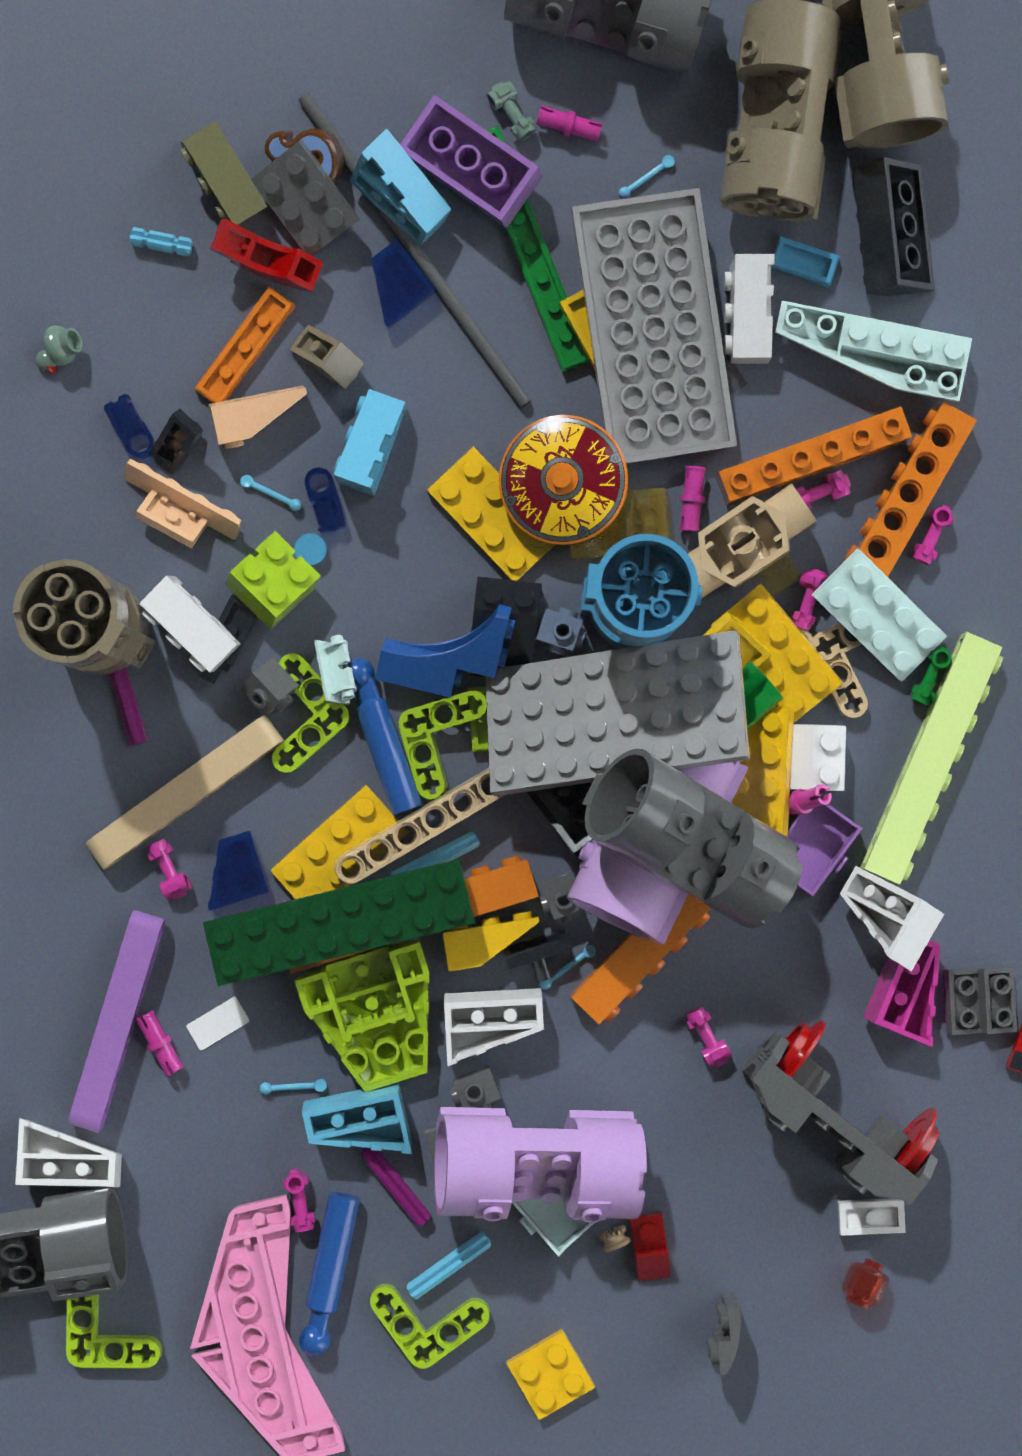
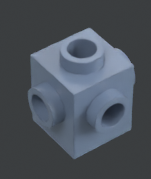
(551, 622)

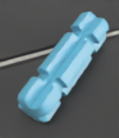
(161, 241)

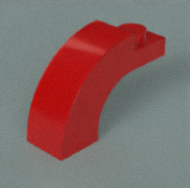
(265, 258)

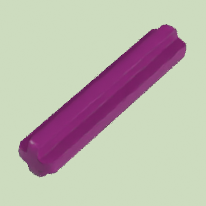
(128, 707)
(396, 1186)

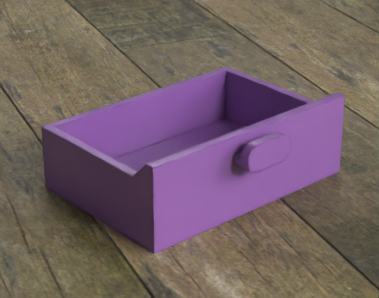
(822, 842)

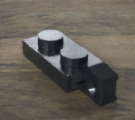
(239, 622)

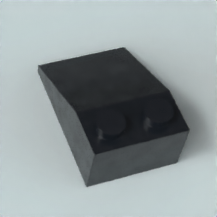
(524, 600)
(565, 814)

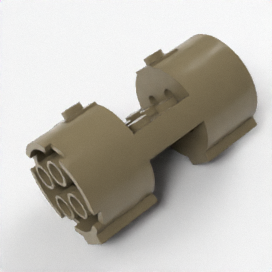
(787, 71)
(896, 93)
(81, 618)

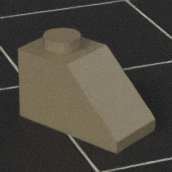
(327, 356)

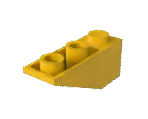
(476, 945)

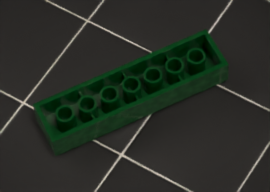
(339, 922)

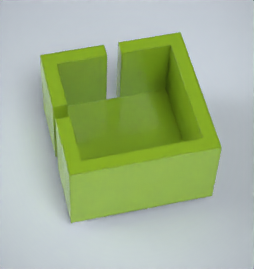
(272, 580)

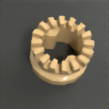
(614, 1239)

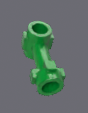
(937, 660)

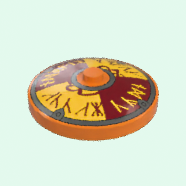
(563, 480)

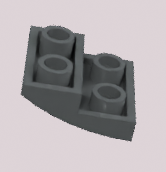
(980, 1000)
(725, 1338)

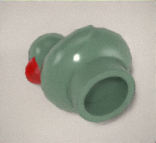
(60, 348)

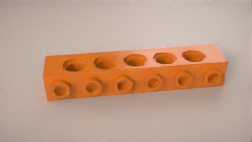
(956, 428)
(813, 456)

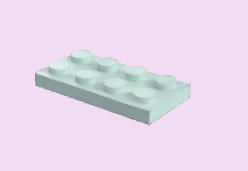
(879, 614)

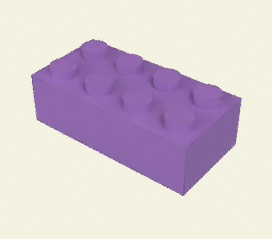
(471, 161)

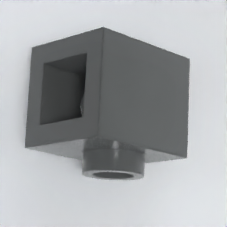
(270, 687)
(555, 898)
(475, 1089)

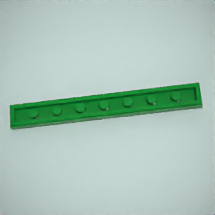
(543, 283)

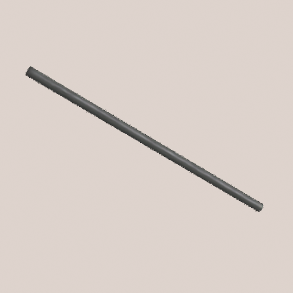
(429, 270)

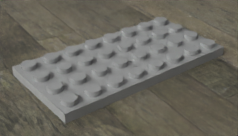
(654, 324)
(579, 713)

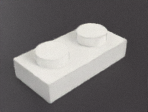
(871, 1216)

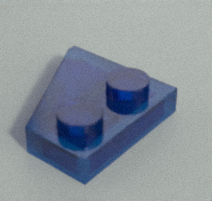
(399, 283)
(237, 871)

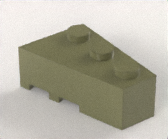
(222, 174)

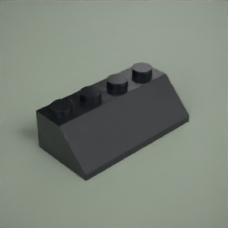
(893, 227)

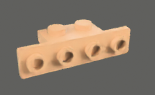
(177, 510)

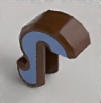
(319, 141)

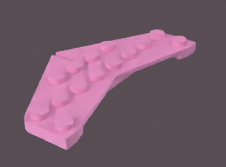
(248, 1317)

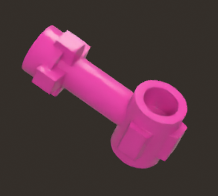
(836, 484)
(938, 519)
(810, 581)
(175, 884)
(715, 1052)
(295, 1184)

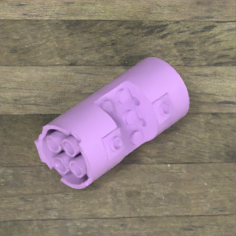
(630, 895)
(588, 1164)

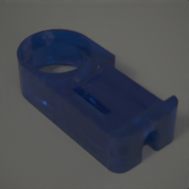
(128, 424)
(327, 503)

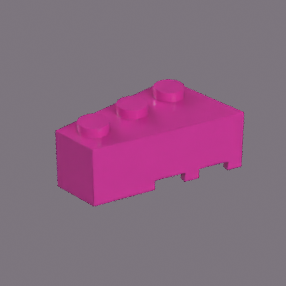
(905, 997)

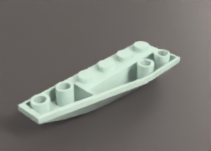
(885, 351)

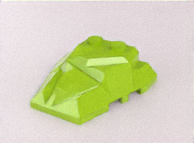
(373, 1011)

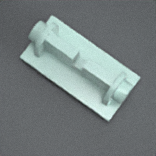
(336, 681)

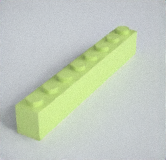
(931, 758)

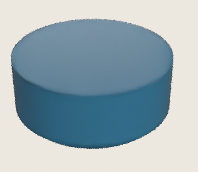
(311, 549)

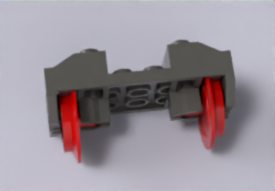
(882, 1159)

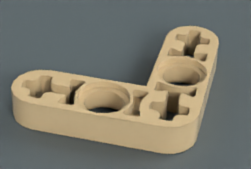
(838, 658)

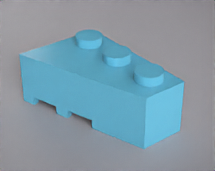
(399, 188)
(369, 442)
(359, 1119)

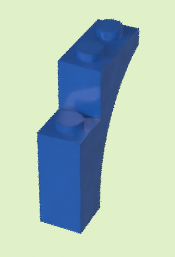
(441, 665)

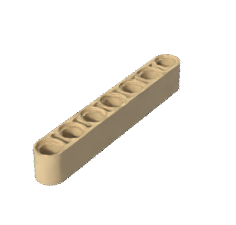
(184, 792)
(422, 832)

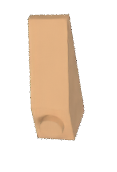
(246, 416)

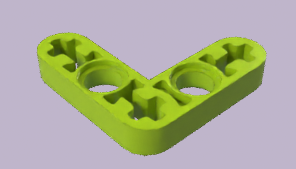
(319, 709)
(426, 737)
(419, 1335)
(97, 1343)

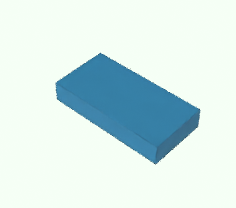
(804, 262)

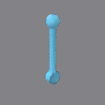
(667, 163)
(248, 482)
(588, 951)
(319, 1085)

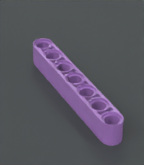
(116, 1021)

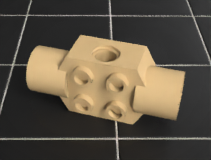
(749, 539)

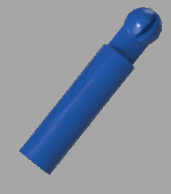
(383, 740)
(329, 1270)

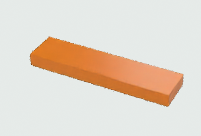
(245, 346)

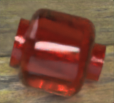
(865, 1284)

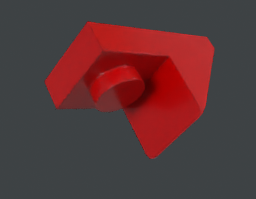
(650, 1246)

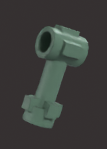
(503, 97)

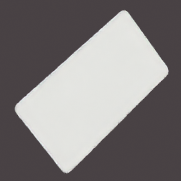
(217, 1023)

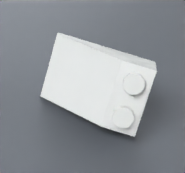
(818, 756)

